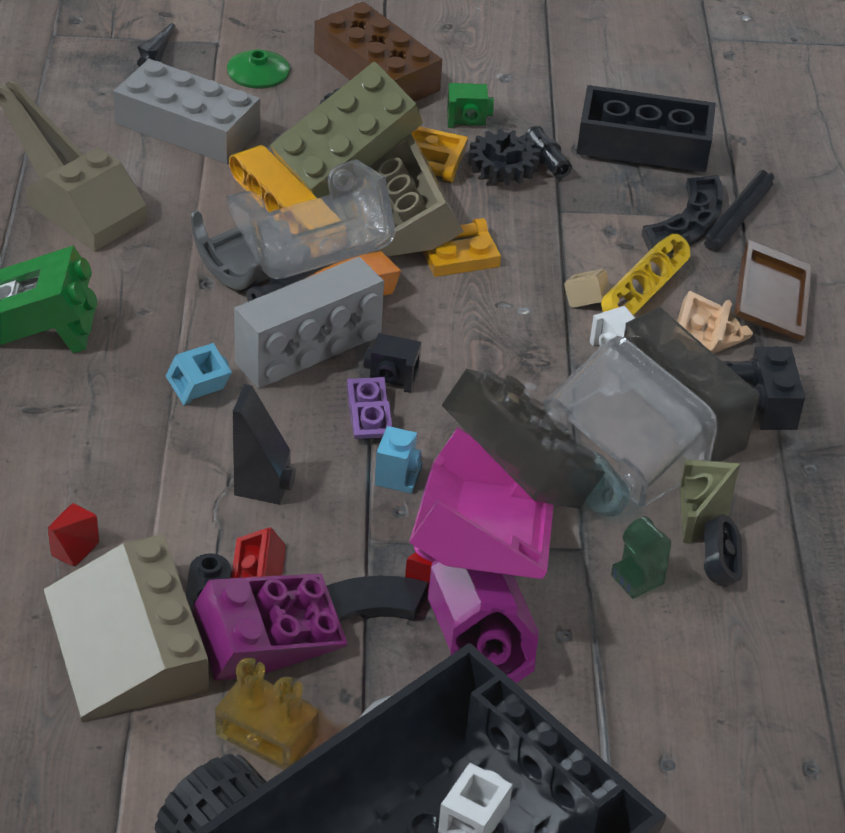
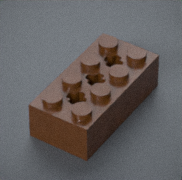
(362, 35)

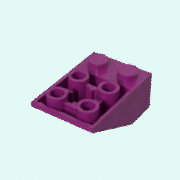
(265, 621)

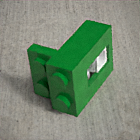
(48, 295)

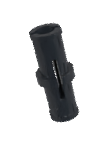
(549, 152)

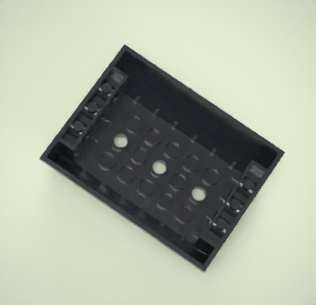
(412, 748)

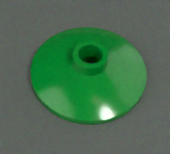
(258, 69)

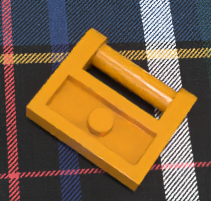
(443, 148)
(465, 254)

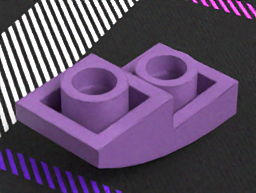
(368, 407)

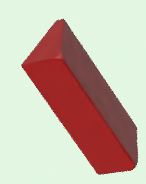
(258, 555)

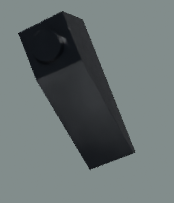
(259, 452)

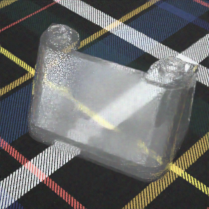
(318, 231)
(636, 417)

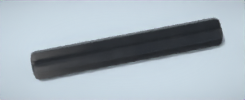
(739, 210)

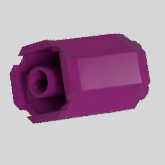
(488, 614)

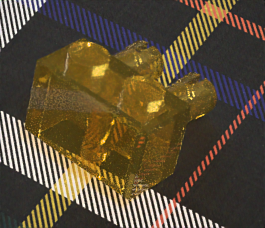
(267, 718)

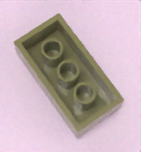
(352, 124)

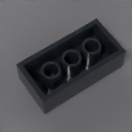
(646, 128)

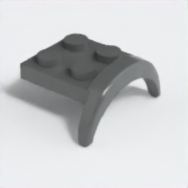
(227, 256)

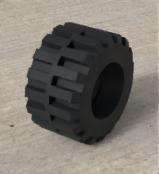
(207, 794)

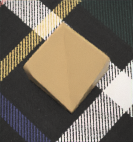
(587, 287)

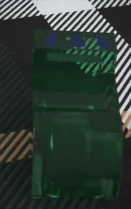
(643, 558)

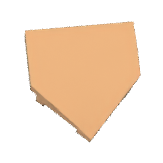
(711, 322)

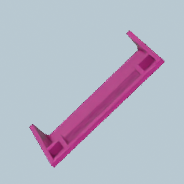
(480, 515)

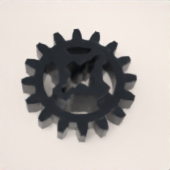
(504, 157)

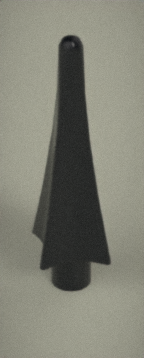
(155, 47)

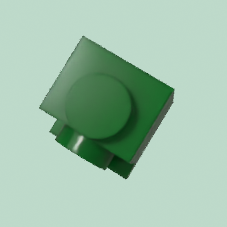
(468, 104)

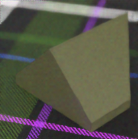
(704, 494)

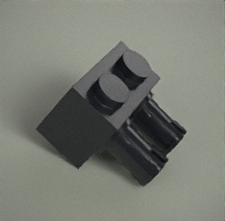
(778, 382)

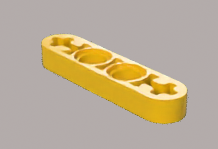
(646, 277)

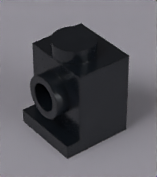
(394, 359)

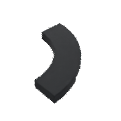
(697, 219)
(378, 597)

